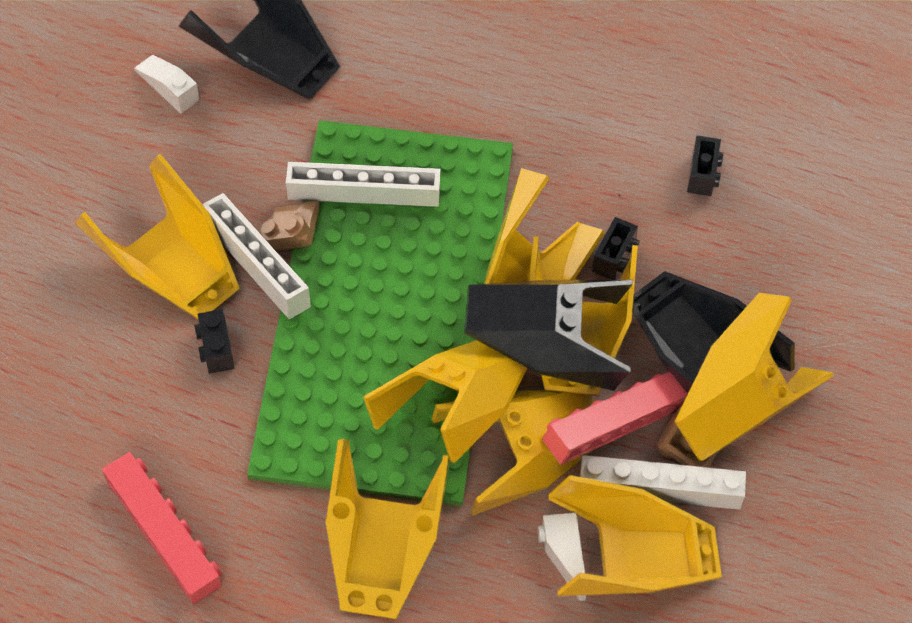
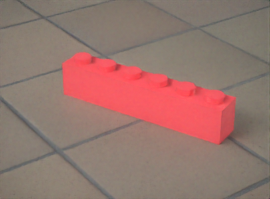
(614, 417)
(162, 528)

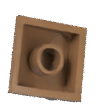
(291, 225)
(674, 446)

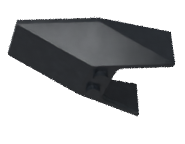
(276, 44)
(687, 320)
(542, 327)

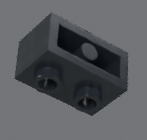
(704, 165)
(615, 249)
(216, 344)

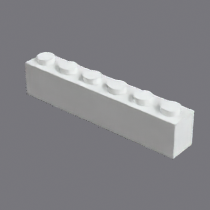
(363, 184)
(258, 257)
(671, 481)

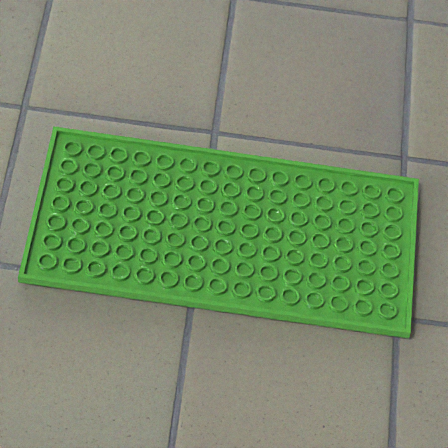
(382, 300)

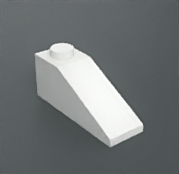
(169, 82)
(563, 544)

